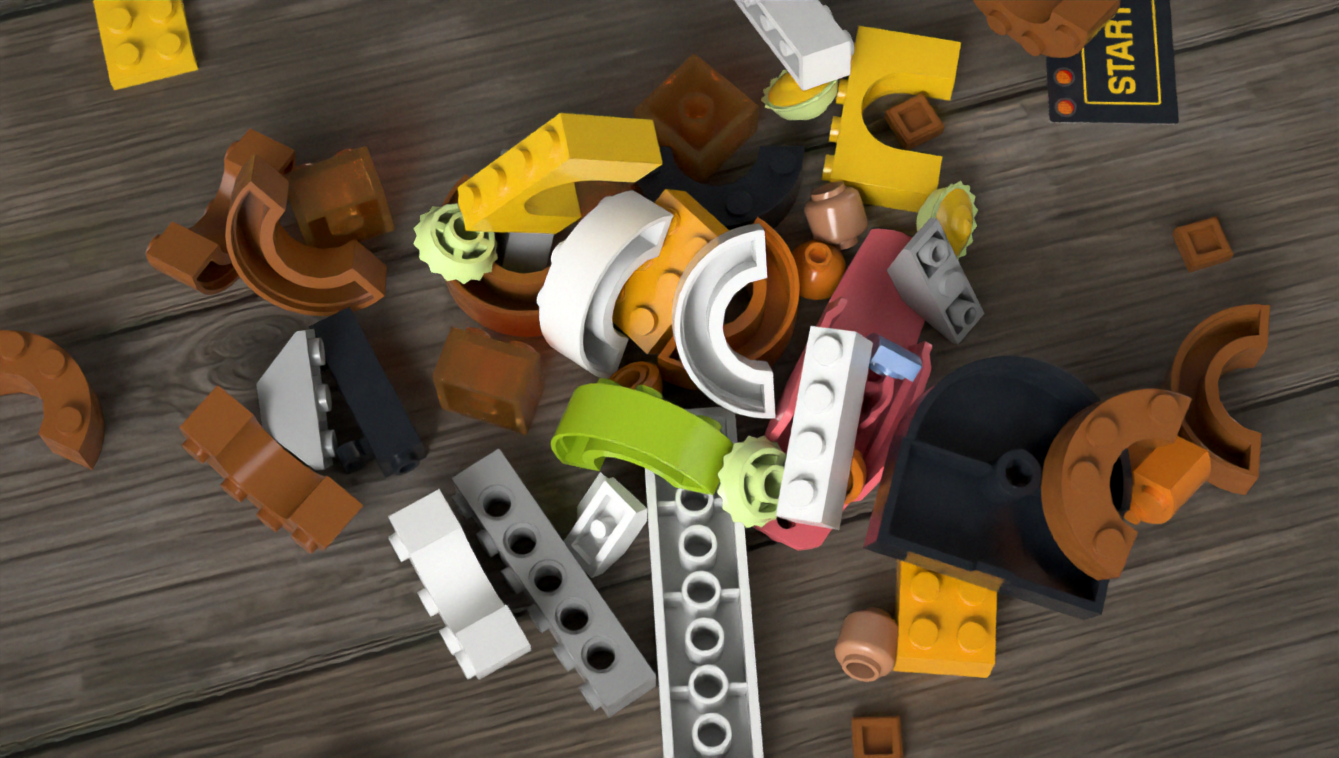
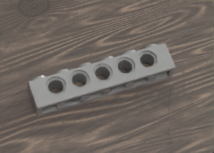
(496, 481)

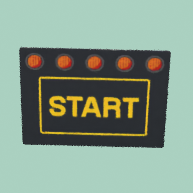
(1120, 73)

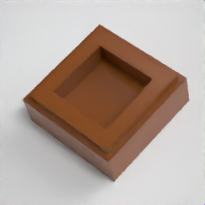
(914, 122)
(1202, 244)
(876, 737)

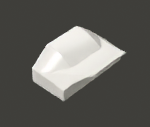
(605, 525)

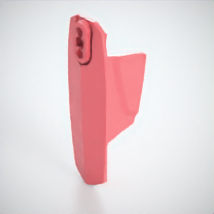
(864, 304)

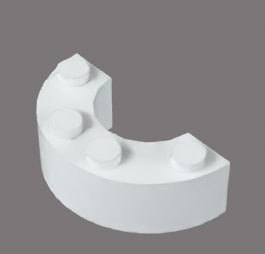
(589, 275)
(698, 318)
(477, 622)

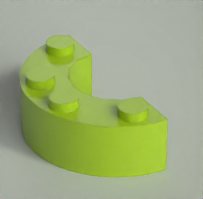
(641, 429)

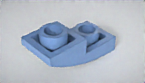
(893, 359)

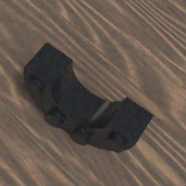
(763, 193)

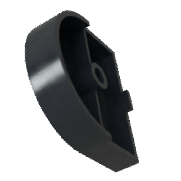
(948, 493)

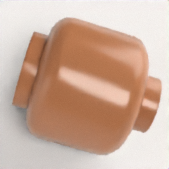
(836, 215)
(867, 644)

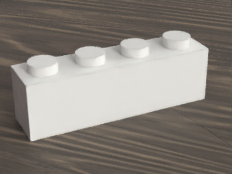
(802, 38)
(824, 427)

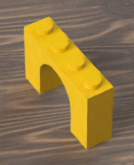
(881, 66)
(534, 181)

